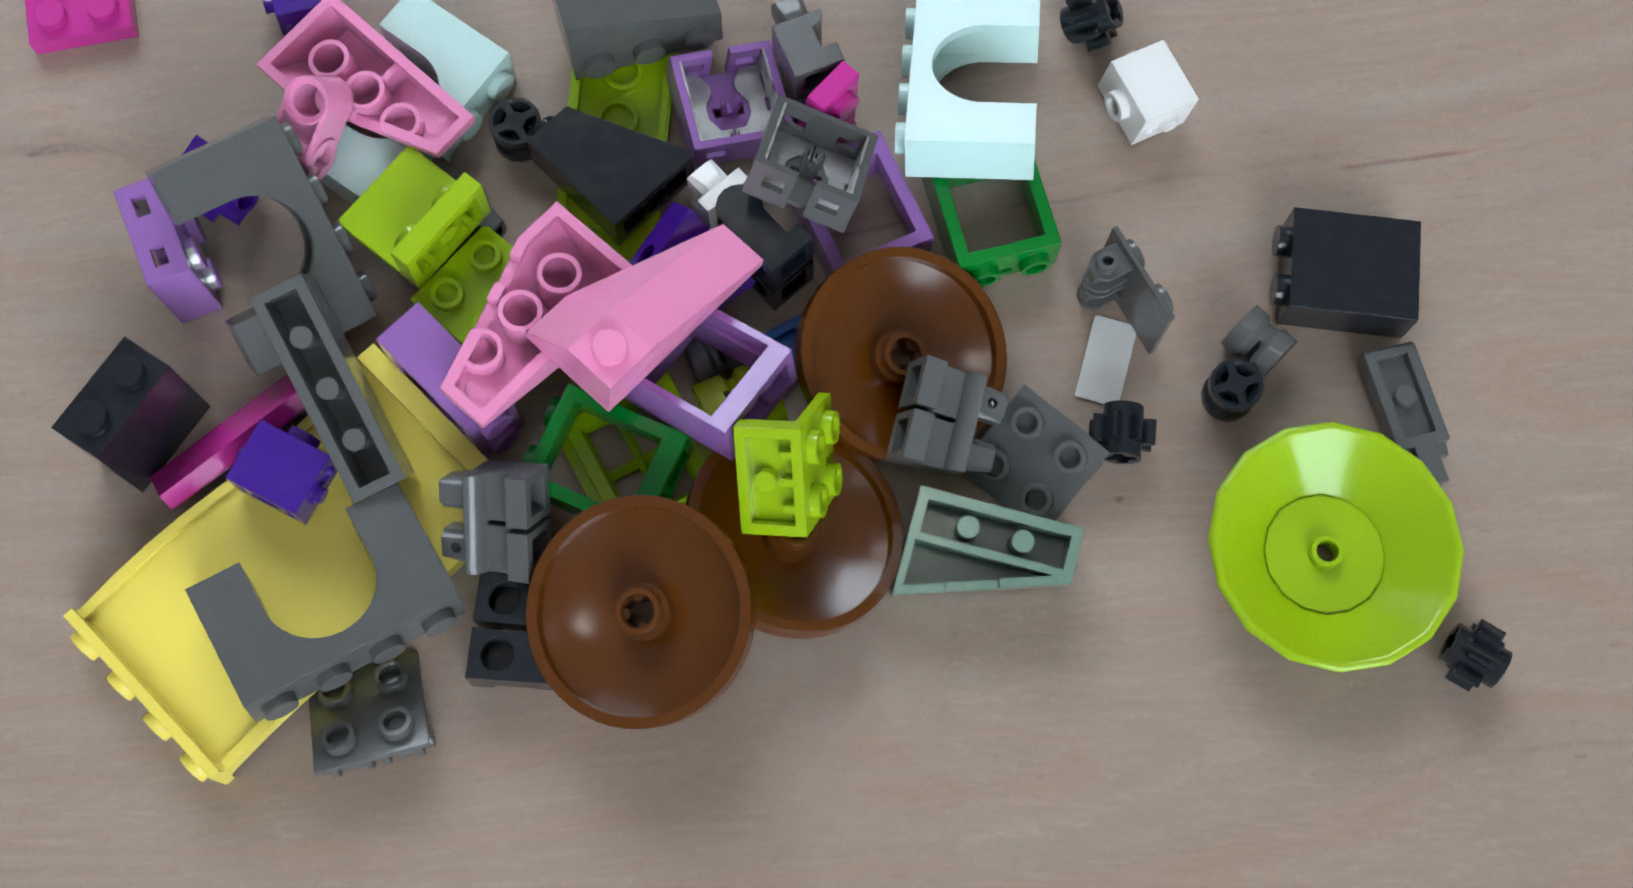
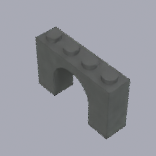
(264, 163)
(278, 668)

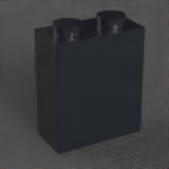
(1347, 272)
(132, 414)

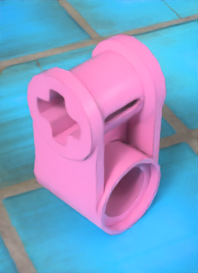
(316, 129)

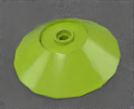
(1377, 514)

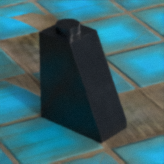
(609, 169)

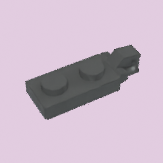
(1406, 404)

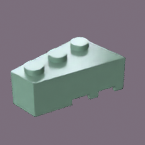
(982, 547)

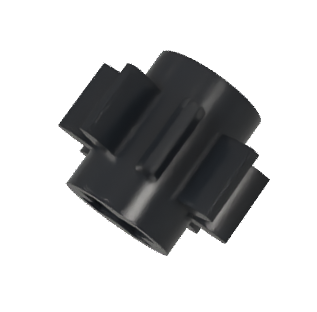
(1091, 21)
(1123, 431)
(1475, 655)

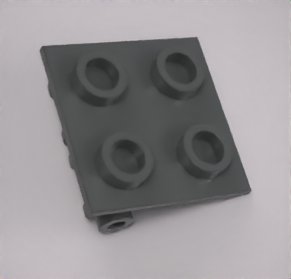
(1120, 276)
(1038, 457)
(371, 718)

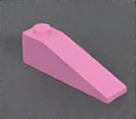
(386, 86)
(544, 266)
(632, 320)

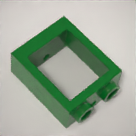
(988, 265)
(559, 418)

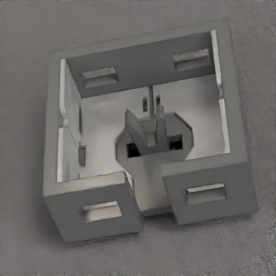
(796, 155)

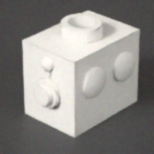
(1147, 92)

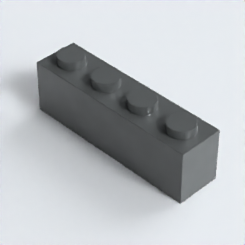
(332, 386)

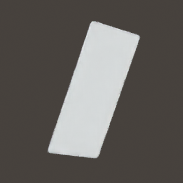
(1105, 360)

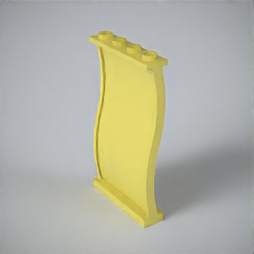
(307, 576)

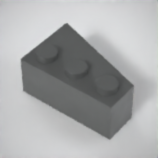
(628, 32)

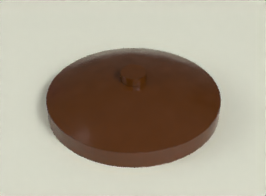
(877, 319)
(821, 580)
(640, 612)

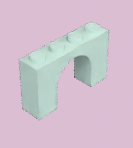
(452, 55)
(956, 135)

